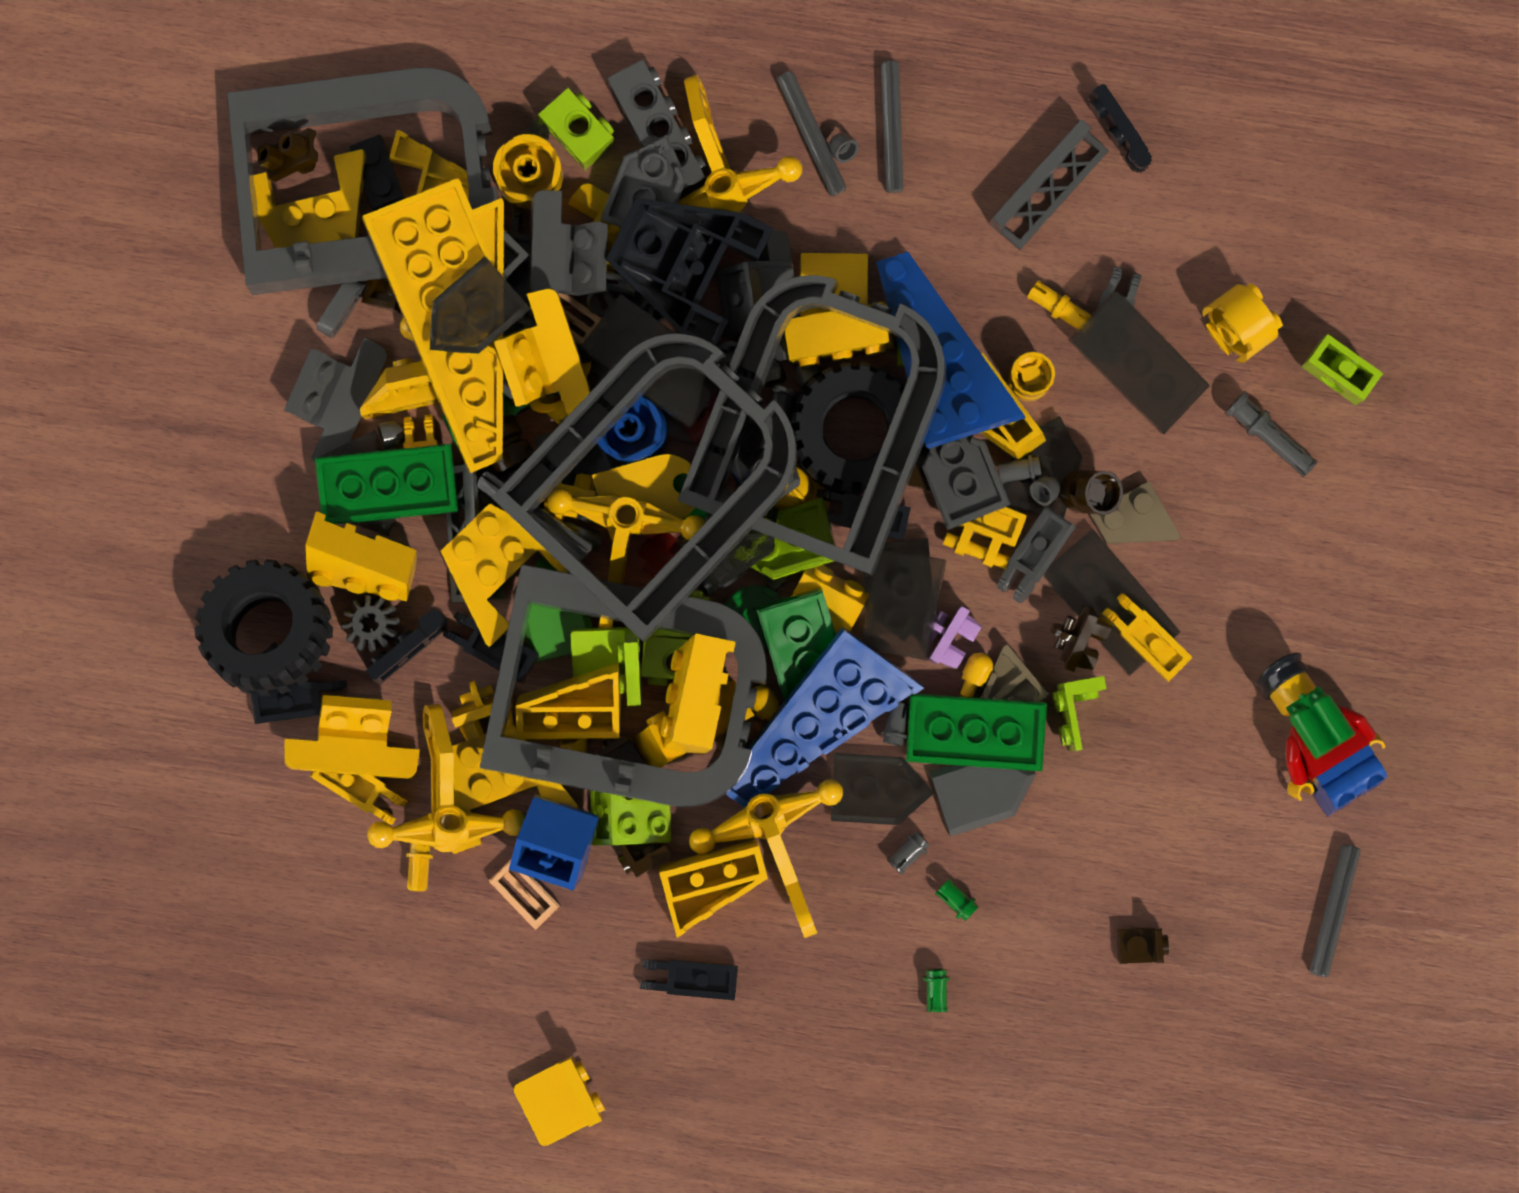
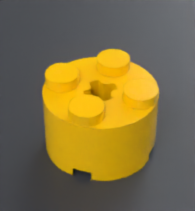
(516, 157)
(1242, 322)

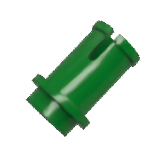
(957, 900)
(936, 989)

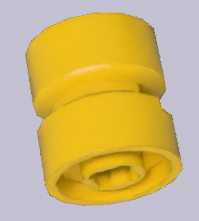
(1031, 376)

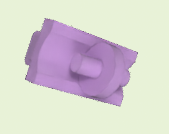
(960, 624)

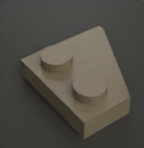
(1137, 519)
(1012, 680)

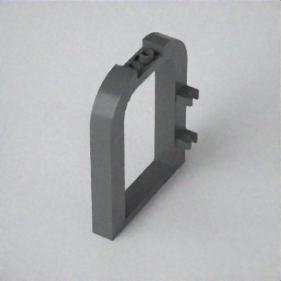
(337, 102)
(597, 416)
(902, 443)
(608, 774)

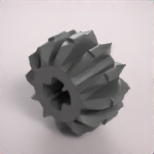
(360, 629)

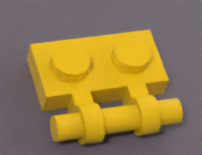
(1000, 526)

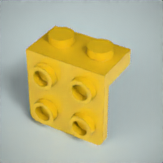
(559, 1101)

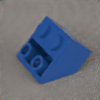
(554, 842)

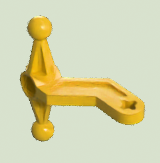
(724, 187)
(604, 512)
(749, 824)
(432, 828)

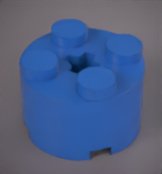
(649, 436)

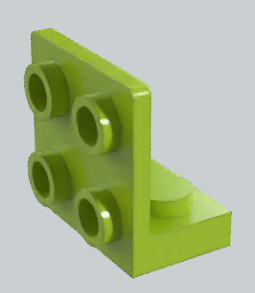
(606, 646)
(1064, 703)
(629, 820)

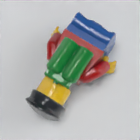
(1326, 740)

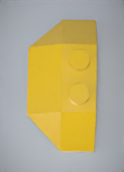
(399, 390)

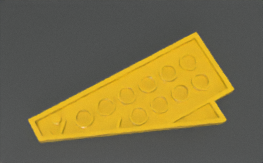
(424, 250)

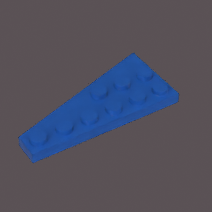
(972, 392)
(826, 708)

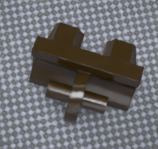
(290, 155)
(1076, 652)

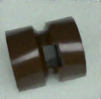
(515, 449)
(1091, 491)

